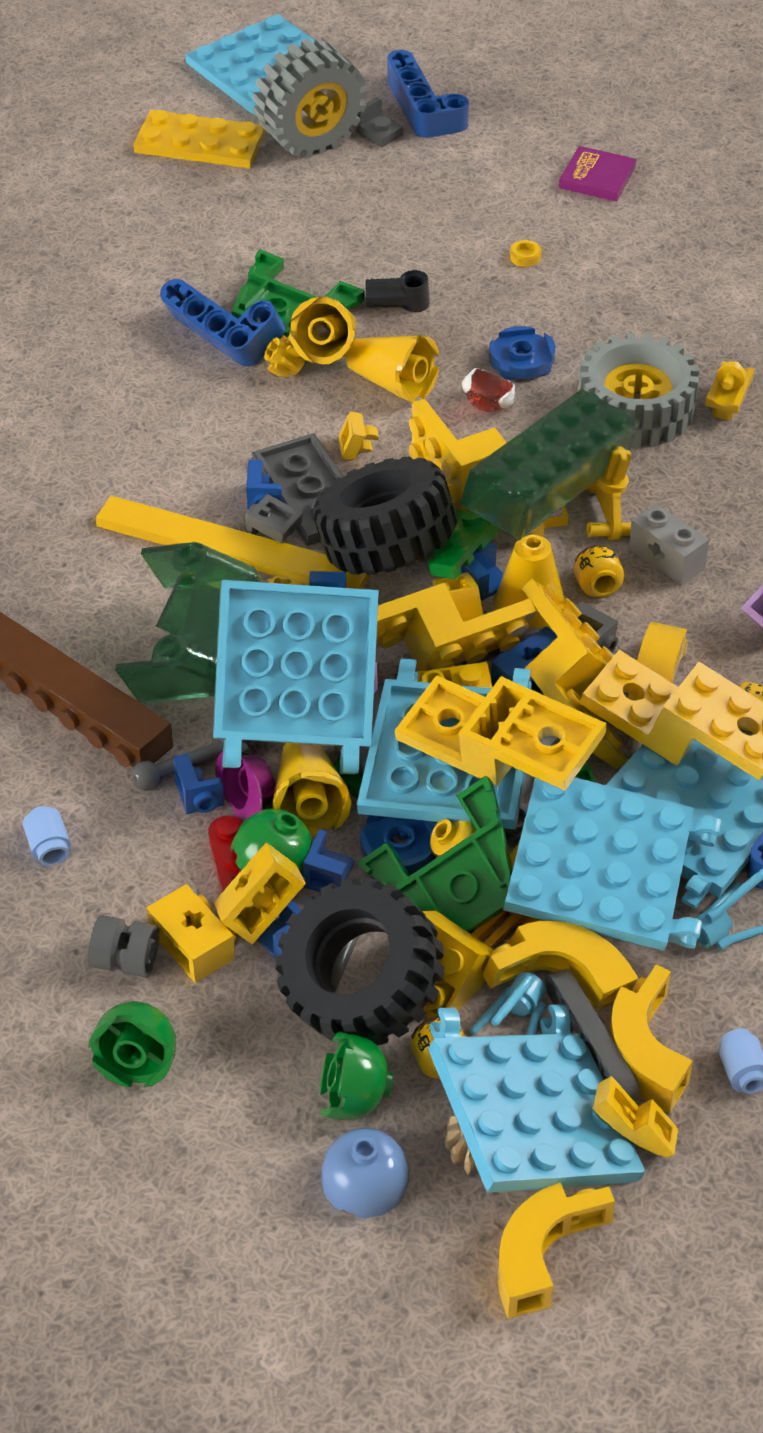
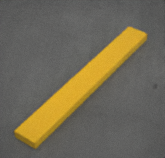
(260, 552)

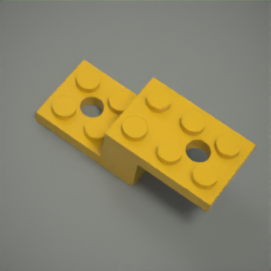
(455, 457)
(440, 637)
(570, 661)
(675, 717)
(501, 731)

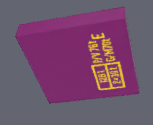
(597, 173)

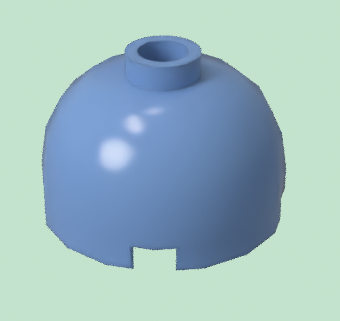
(365, 1173)

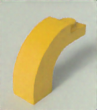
(662, 650)
(563, 945)
(657, 1069)
(530, 1232)

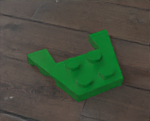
(282, 296)
(469, 534)
(467, 880)

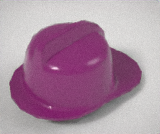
(247, 785)

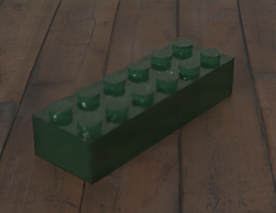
(547, 463)

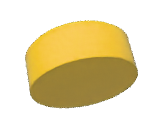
(525, 253)

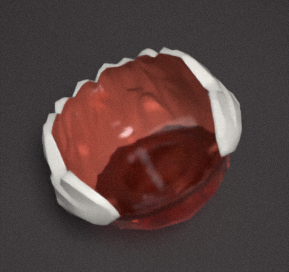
(487, 391)

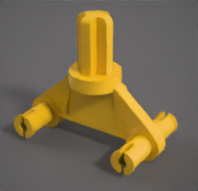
(609, 491)

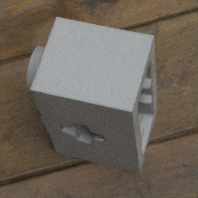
(668, 544)

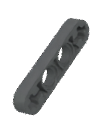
(584, 1020)

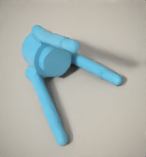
(717, 921)
(521, 999)

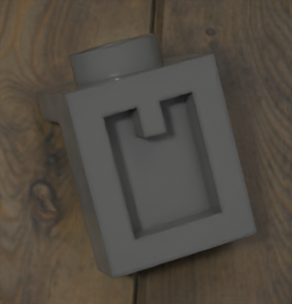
(376, 125)
(272, 518)
(602, 624)

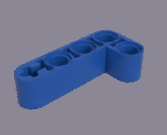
(425, 112)
(239, 338)

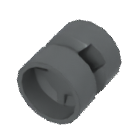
(110, 941)

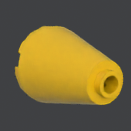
(322, 330)
(396, 363)
(529, 559)
(311, 788)

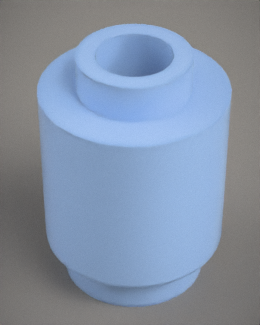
(47, 835)
(742, 1060)

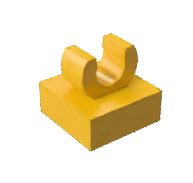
(354, 435)

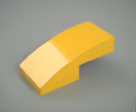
(641, 1124)

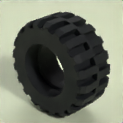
(385, 515)
(321, 934)

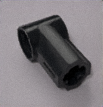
(408, 291)

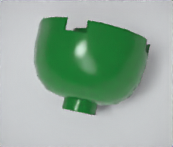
(279, 830)
(133, 1044)
(357, 1075)

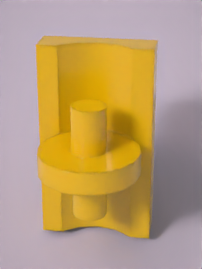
(729, 389)

